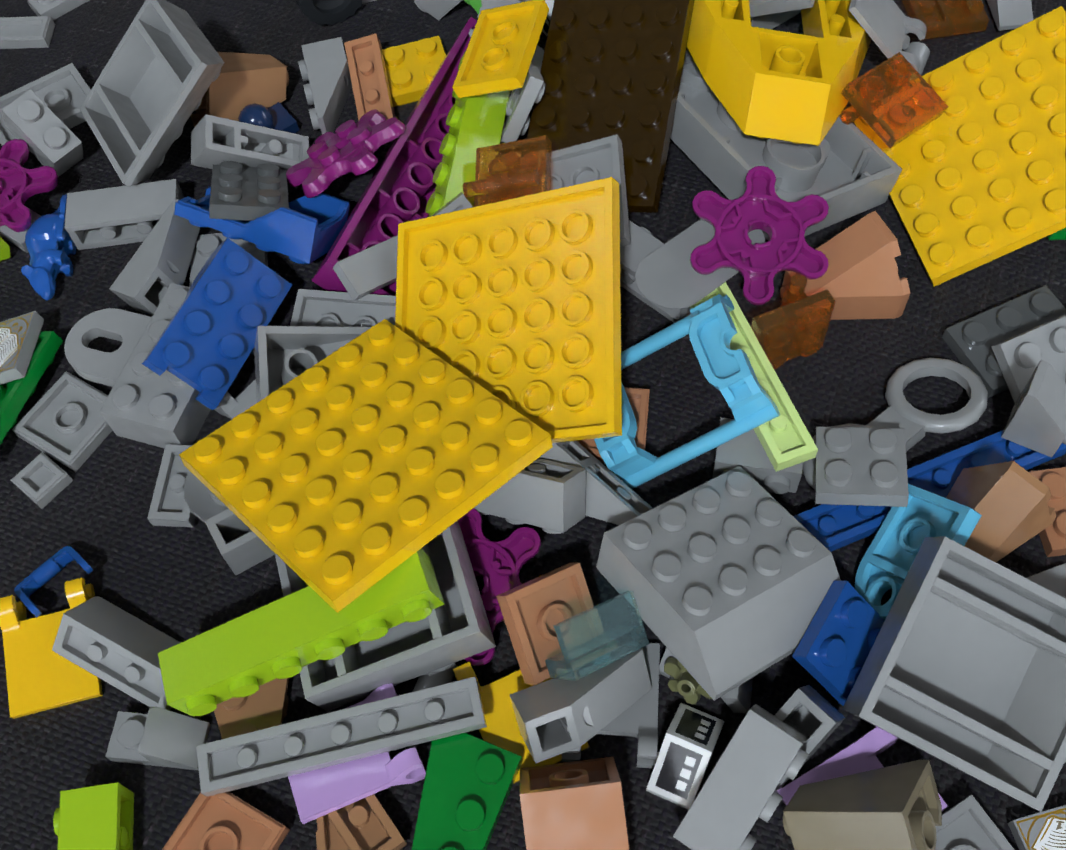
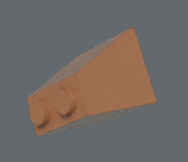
(573, 806)

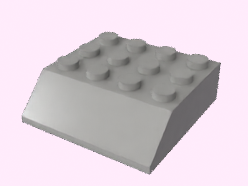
(150, 89)
(721, 578)
(409, 648)
(972, 671)

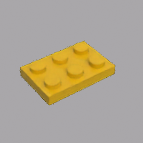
(501, 49)

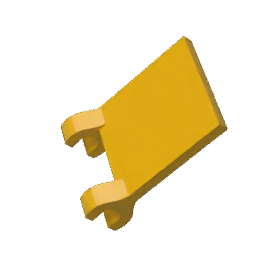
(35, 673)
(500, 718)

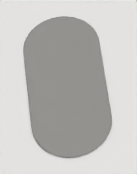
(667, 274)

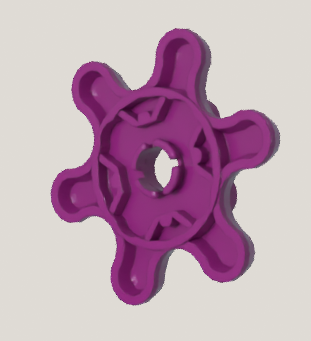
(344, 152)
(20, 183)
(761, 210)
(498, 566)

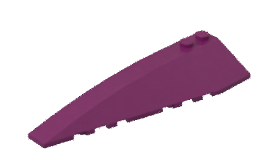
(405, 175)

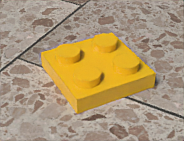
(412, 68)

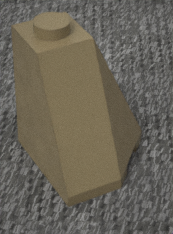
(867, 811)

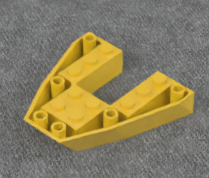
(776, 79)

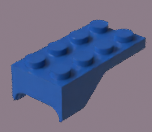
(299, 232)
(218, 322)

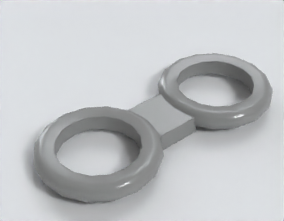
(916, 422)

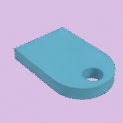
(900, 539)

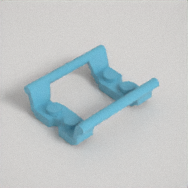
(725, 369)

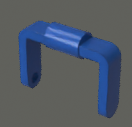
(46, 572)

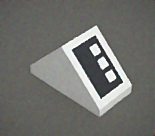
(684, 756)

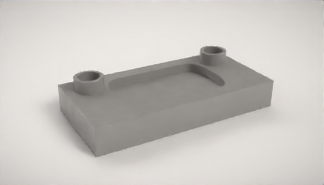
(843, 169)

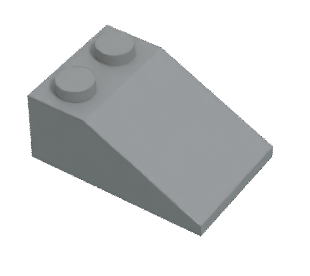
(291, 350)

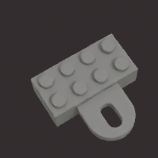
(141, 402)

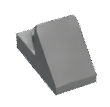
(157, 739)

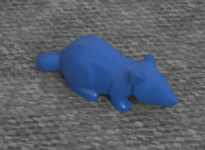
(48, 250)

